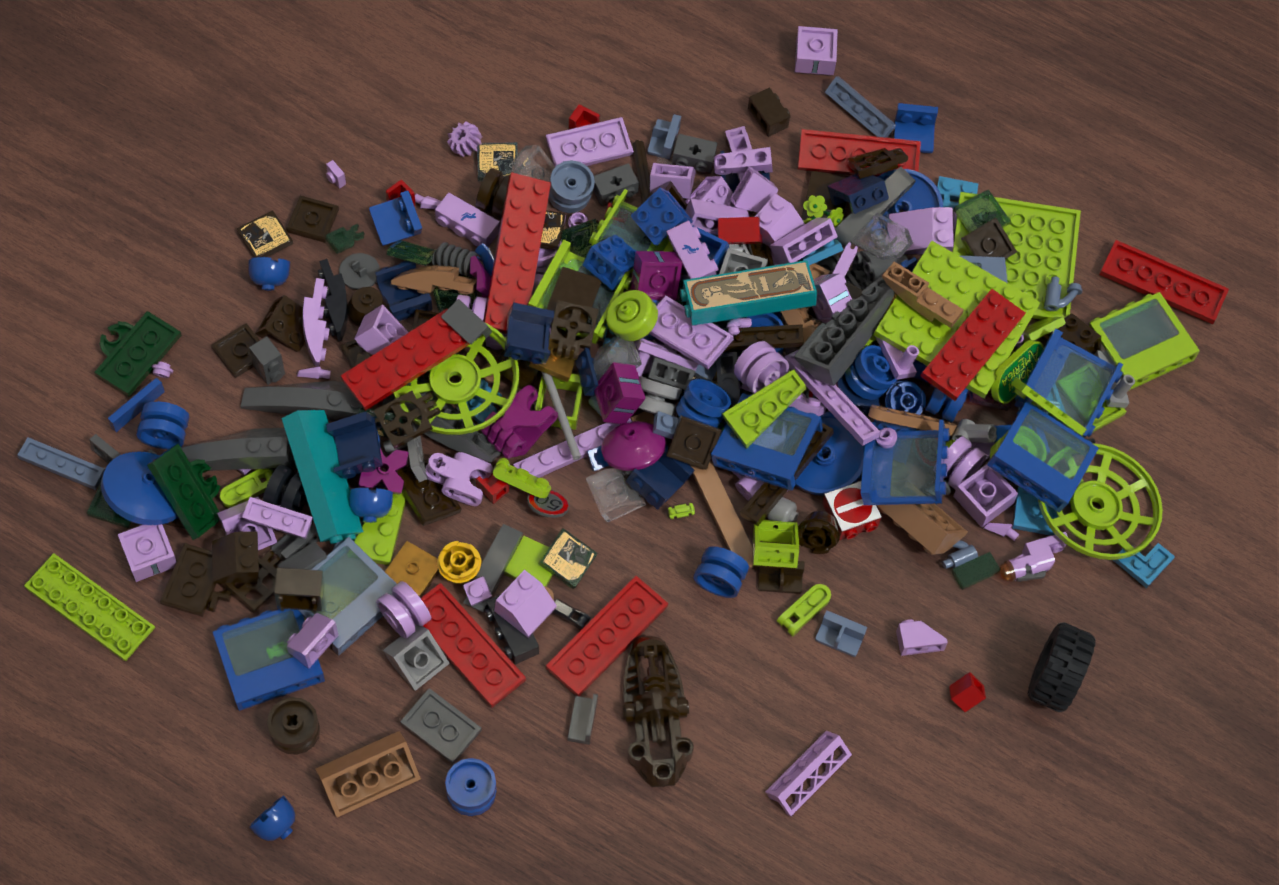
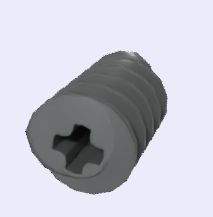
(453, 256)

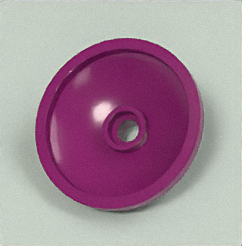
(632, 446)

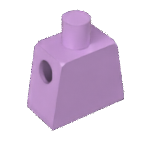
(753, 191)

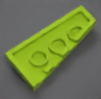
(1039, 401)
(761, 409)
(380, 537)

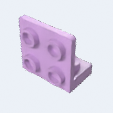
(713, 190)

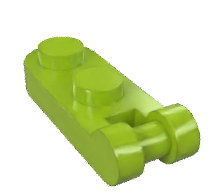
(521, 479)
(246, 487)
(805, 608)

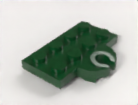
(135, 351)
(187, 489)

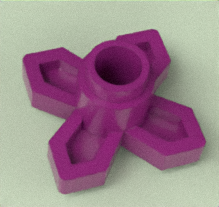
(390, 478)

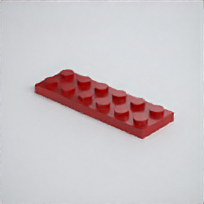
(830, 151)
(1153, 275)
(973, 344)
(403, 361)
(607, 636)
(470, 647)

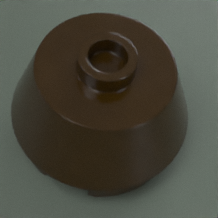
(365, 301)
(819, 532)

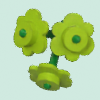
(816, 208)

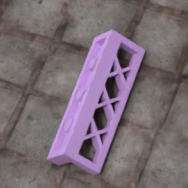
(808, 763)

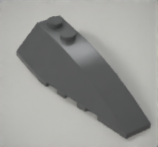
(840, 340)
(285, 399)
(470, 443)
(244, 450)

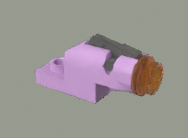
(1034, 561)

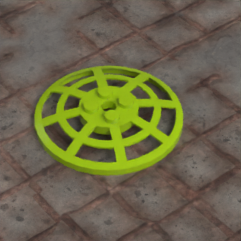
(468, 387)
(1111, 508)

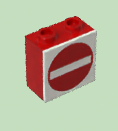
(850, 512)

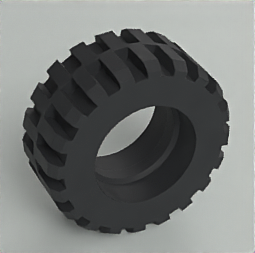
(1061, 667)

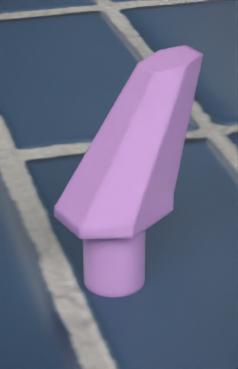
(427, 202)
(314, 373)
(1002, 529)

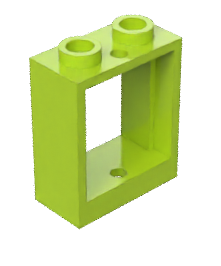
(572, 385)
(776, 553)

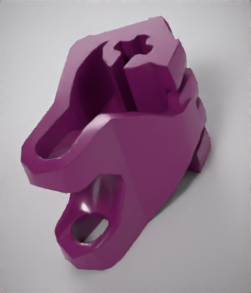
(519, 427)

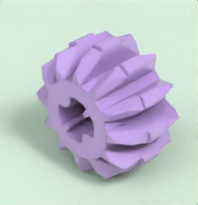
(464, 139)

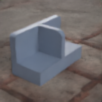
(664, 137)
(841, 633)

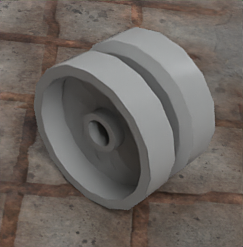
(656, 394)

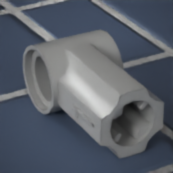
(975, 432)

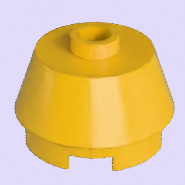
(459, 562)

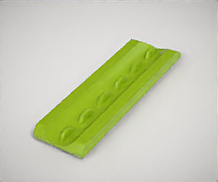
(89, 607)

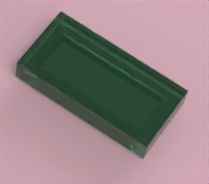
(976, 570)

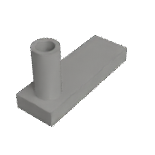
(1119, 397)
(415, 455)

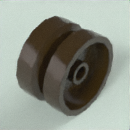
(492, 193)
(281, 726)

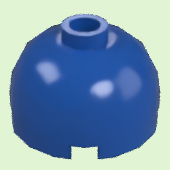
(268, 272)
(370, 503)
(275, 821)

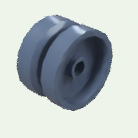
(571, 186)

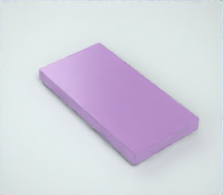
(591, 143)
(698, 342)

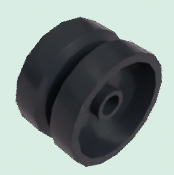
(285, 489)

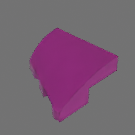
(482, 276)

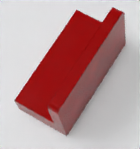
(740, 230)

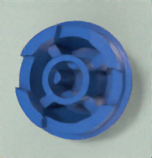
(906, 397)

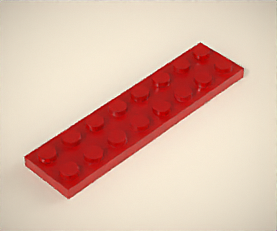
(517, 247)

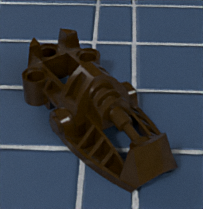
(655, 702)

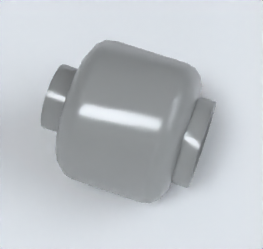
(784, 511)

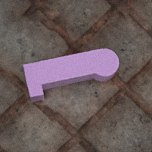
(738, 161)

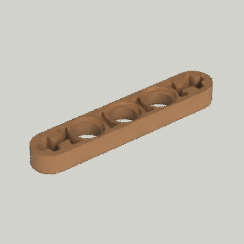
(908, 419)

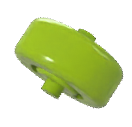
(632, 315)

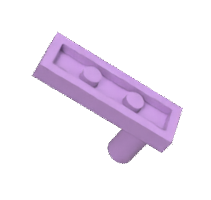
(648, 348)
(900, 362)
(277, 518)

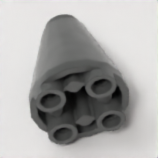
(868, 268)

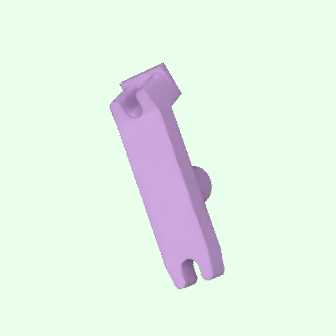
(845, 260)

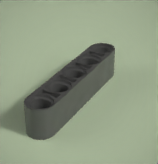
(896, 186)

